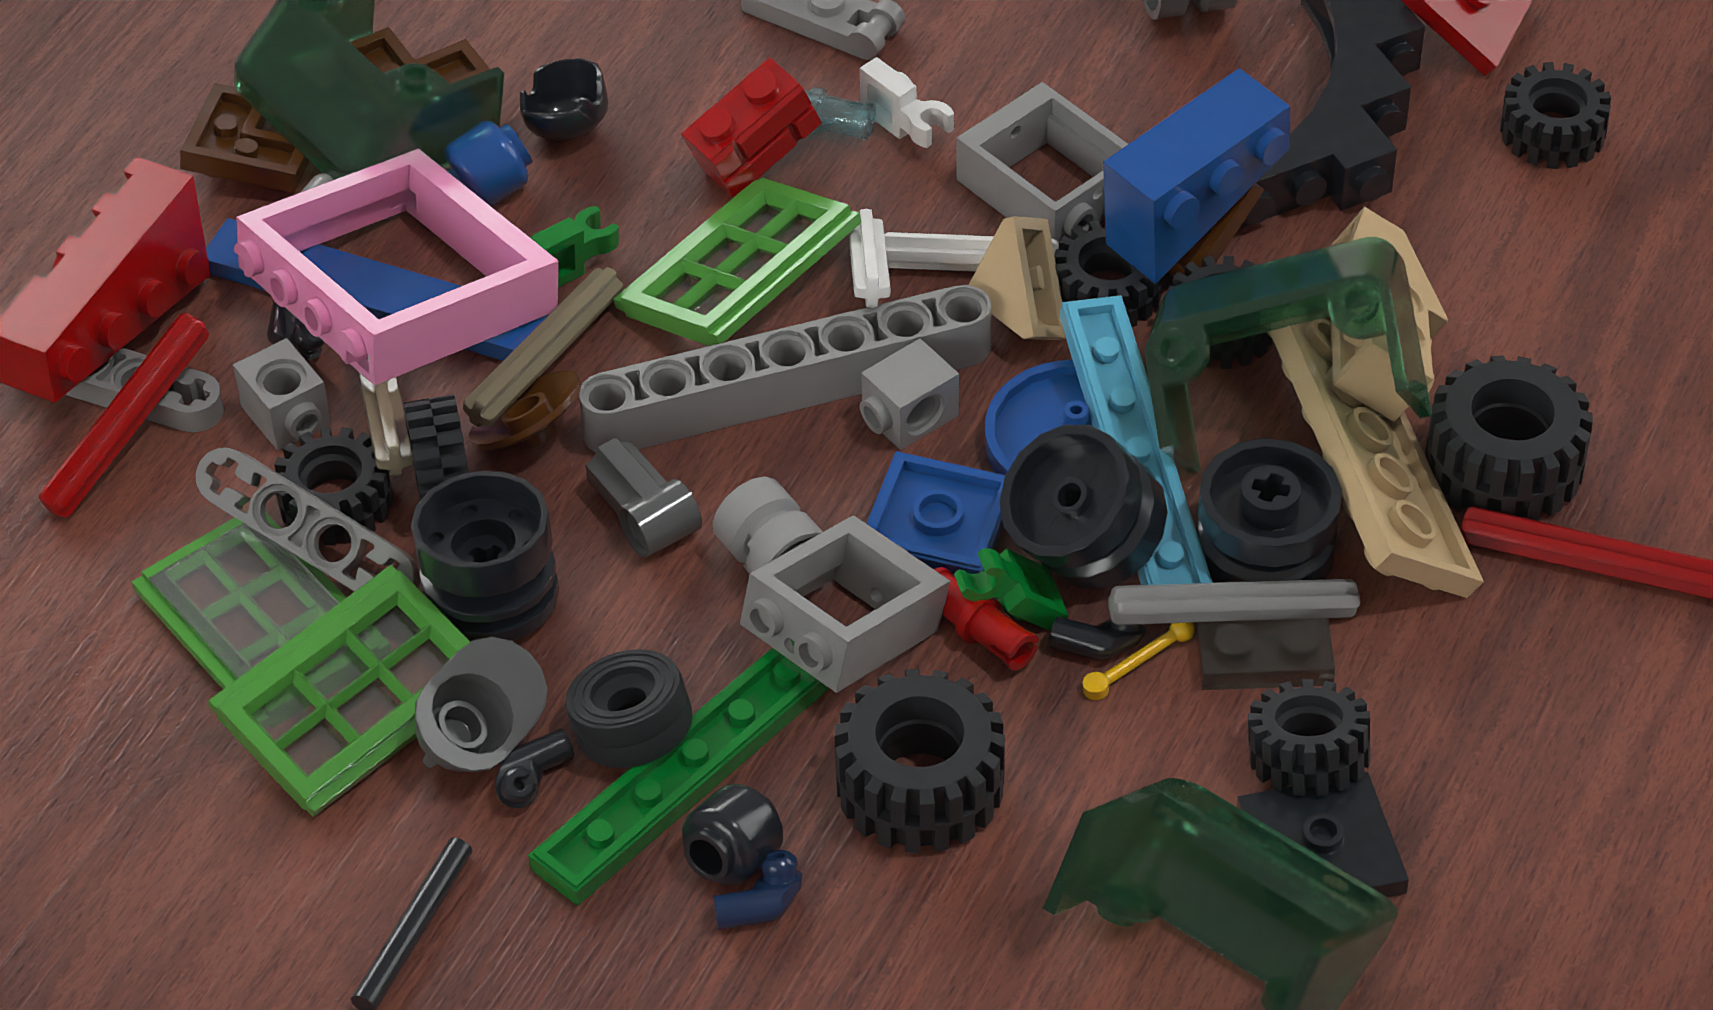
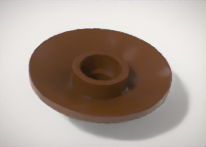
(532, 415)

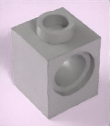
(282, 393)
(909, 394)

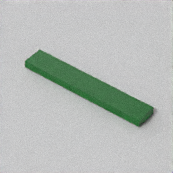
(657, 794)

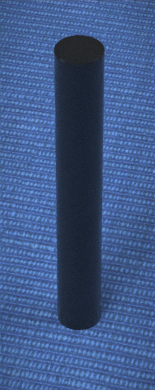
(411, 925)

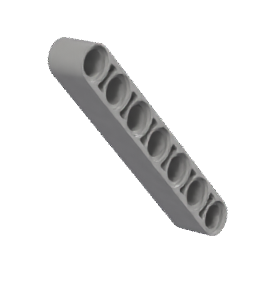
(778, 369)

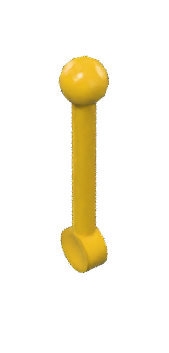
(1097, 683)

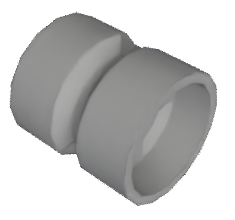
(761, 523)

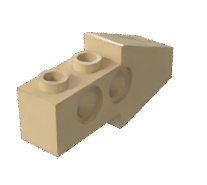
(1364, 366)

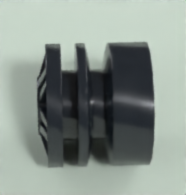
(487, 554)

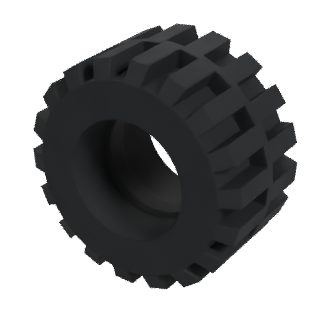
(1516, 404)
(919, 802)

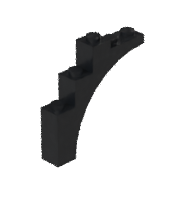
(1344, 140)

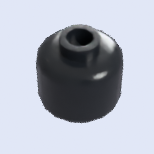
(731, 834)

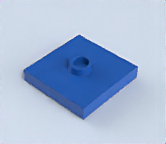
(939, 511)

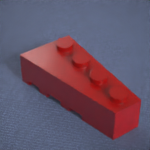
(106, 284)

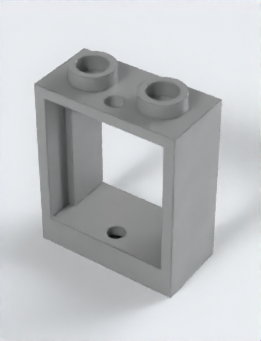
(1017, 131)
(894, 582)

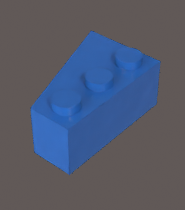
(1191, 171)

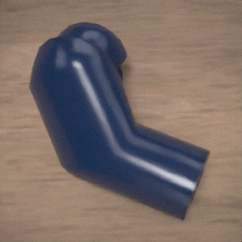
(767, 897)

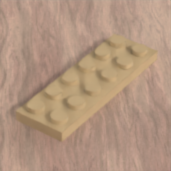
(1380, 471)

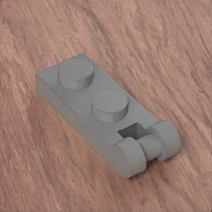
(844, 24)

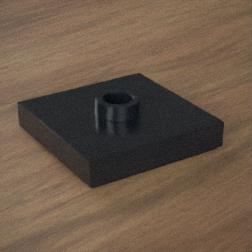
(1339, 827)

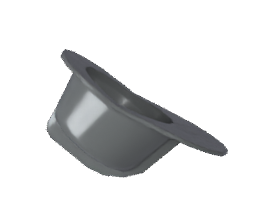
(479, 706)

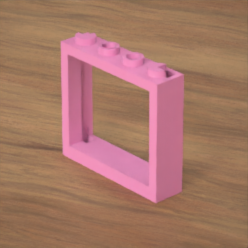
(516, 288)

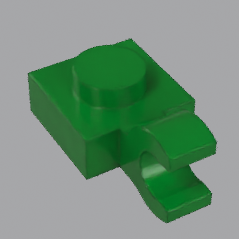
(577, 241)
(1020, 585)

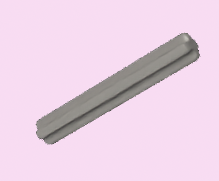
(1233, 601)

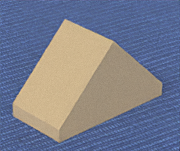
(1022, 278)

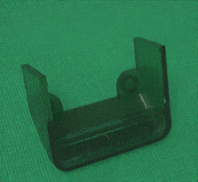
(339, 103)
(1353, 282)
(1229, 886)

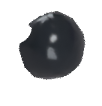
(565, 100)

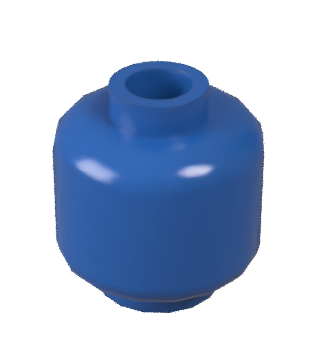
(489, 161)

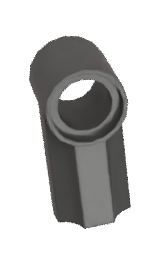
(647, 506)

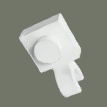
(898, 104)

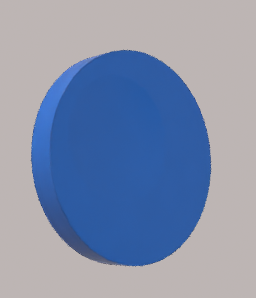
(1030, 406)

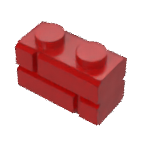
(751, 127)

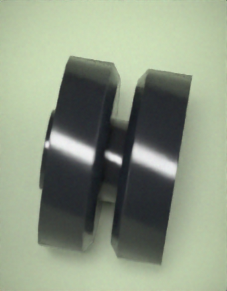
(1083, 506)
(1268, 513)

